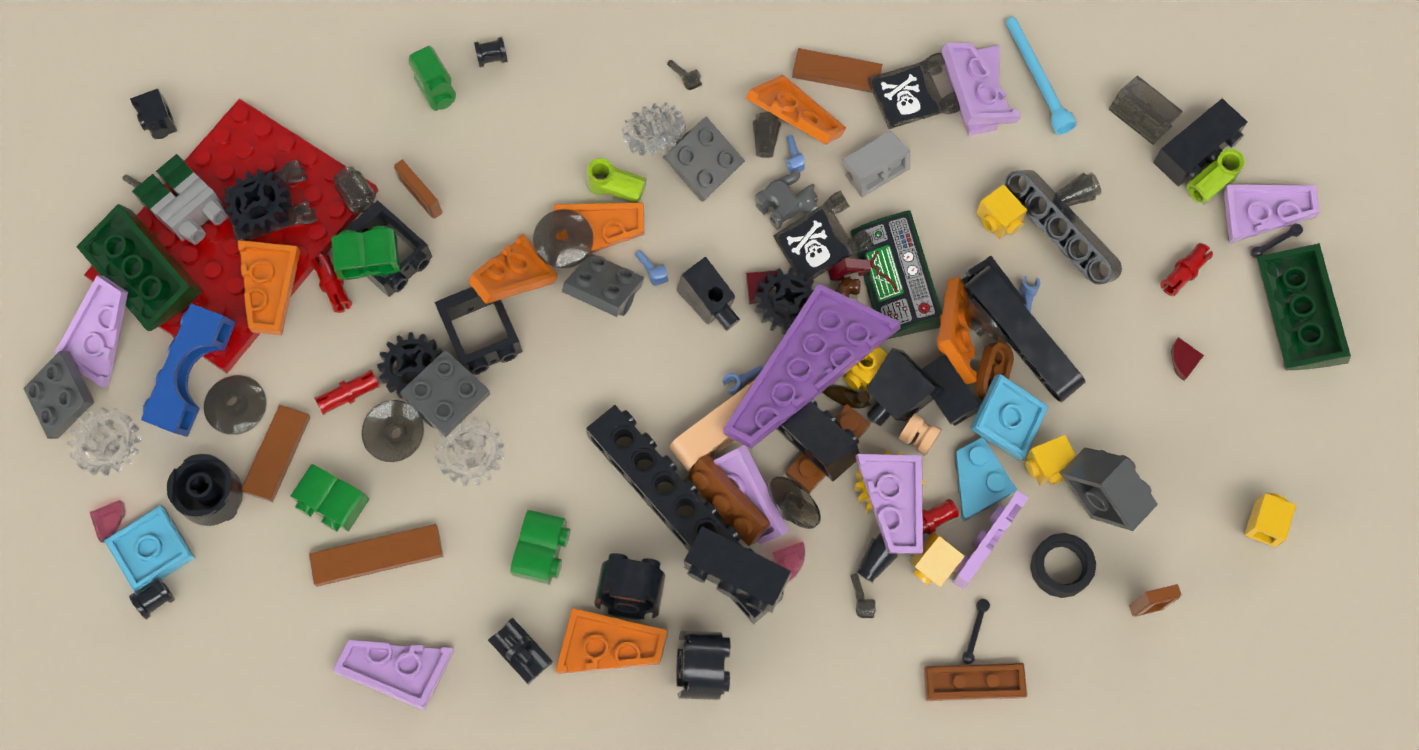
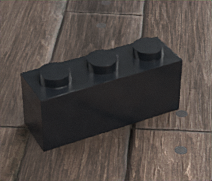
(1201, 142)
(821, 439)
(736, 570)

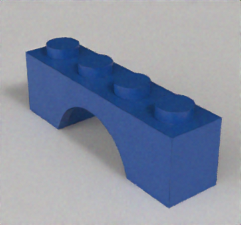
(170, 401)

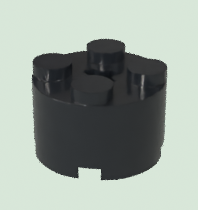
(205, 490)
(630, 587)
(702, 665)

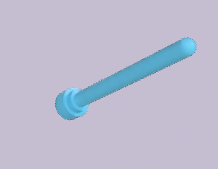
(1062, 120)

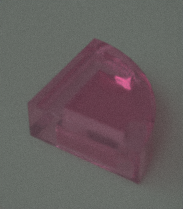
(108, 519)
(791, 558)

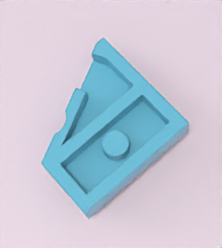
(980, 479)

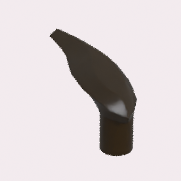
(847, 396)

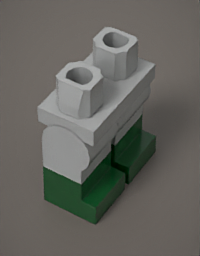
(190, 208)

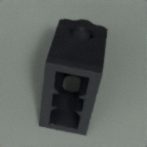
(703, 284)
(900, 388)

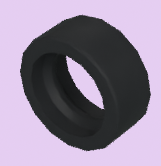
(1076, 545)

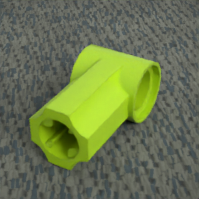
(1216, 176)
(617, 181)

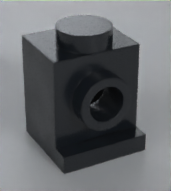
(154, 114)

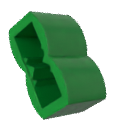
(432, 78)
(365, 253)
(329, 498)
(539, 547)

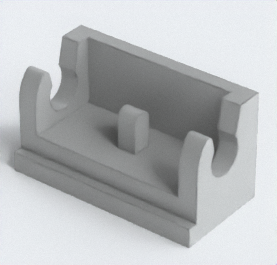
(877, 163)

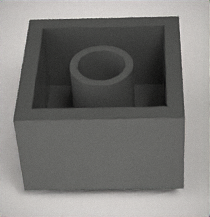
(1109, 488)

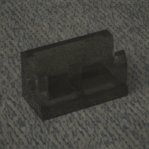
(1145, 109)

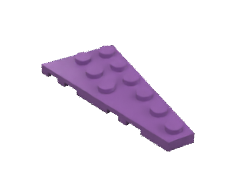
(816, 350)

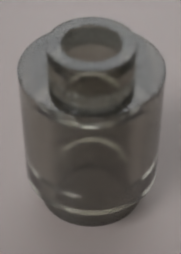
(354, 189)

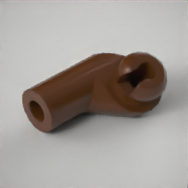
(849, 286)

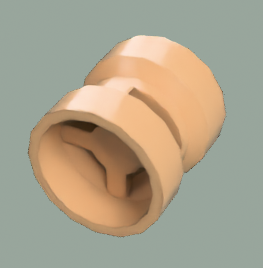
(927, 435)

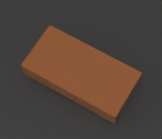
(418, 189)
(1155, 600)

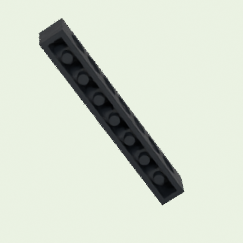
(618, 424)

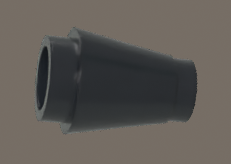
(875, 559)

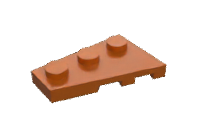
(795, 107)
(609, 222)
(512, 272)
(268, 283)
(954, 335)
(608, 643)

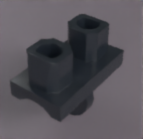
(520, 651)

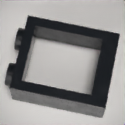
(379, 215)
(479, 361)

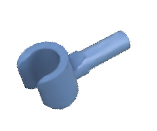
(795, 162)
(658, 274)
(1029, 292)
(741, 379)

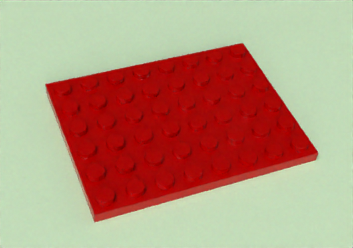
(240, 144)

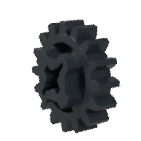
(253, 202)
(787, 286)
(406, 352)

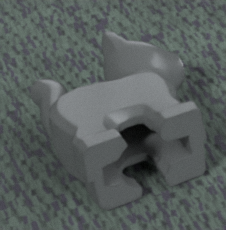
(785, 203)

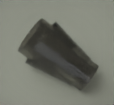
(766, 132)
(1080, 190)

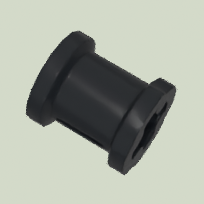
(490, 51)
(151, 598)

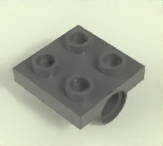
(703, 158)
(603, 285)
(445, 393)
(58, 395)

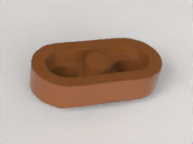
(995, 360)

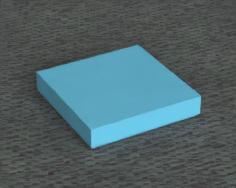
(1009, 417)
(149, 549)

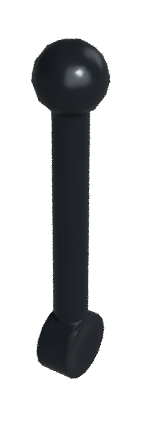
(1295, 230)
(982, 607)

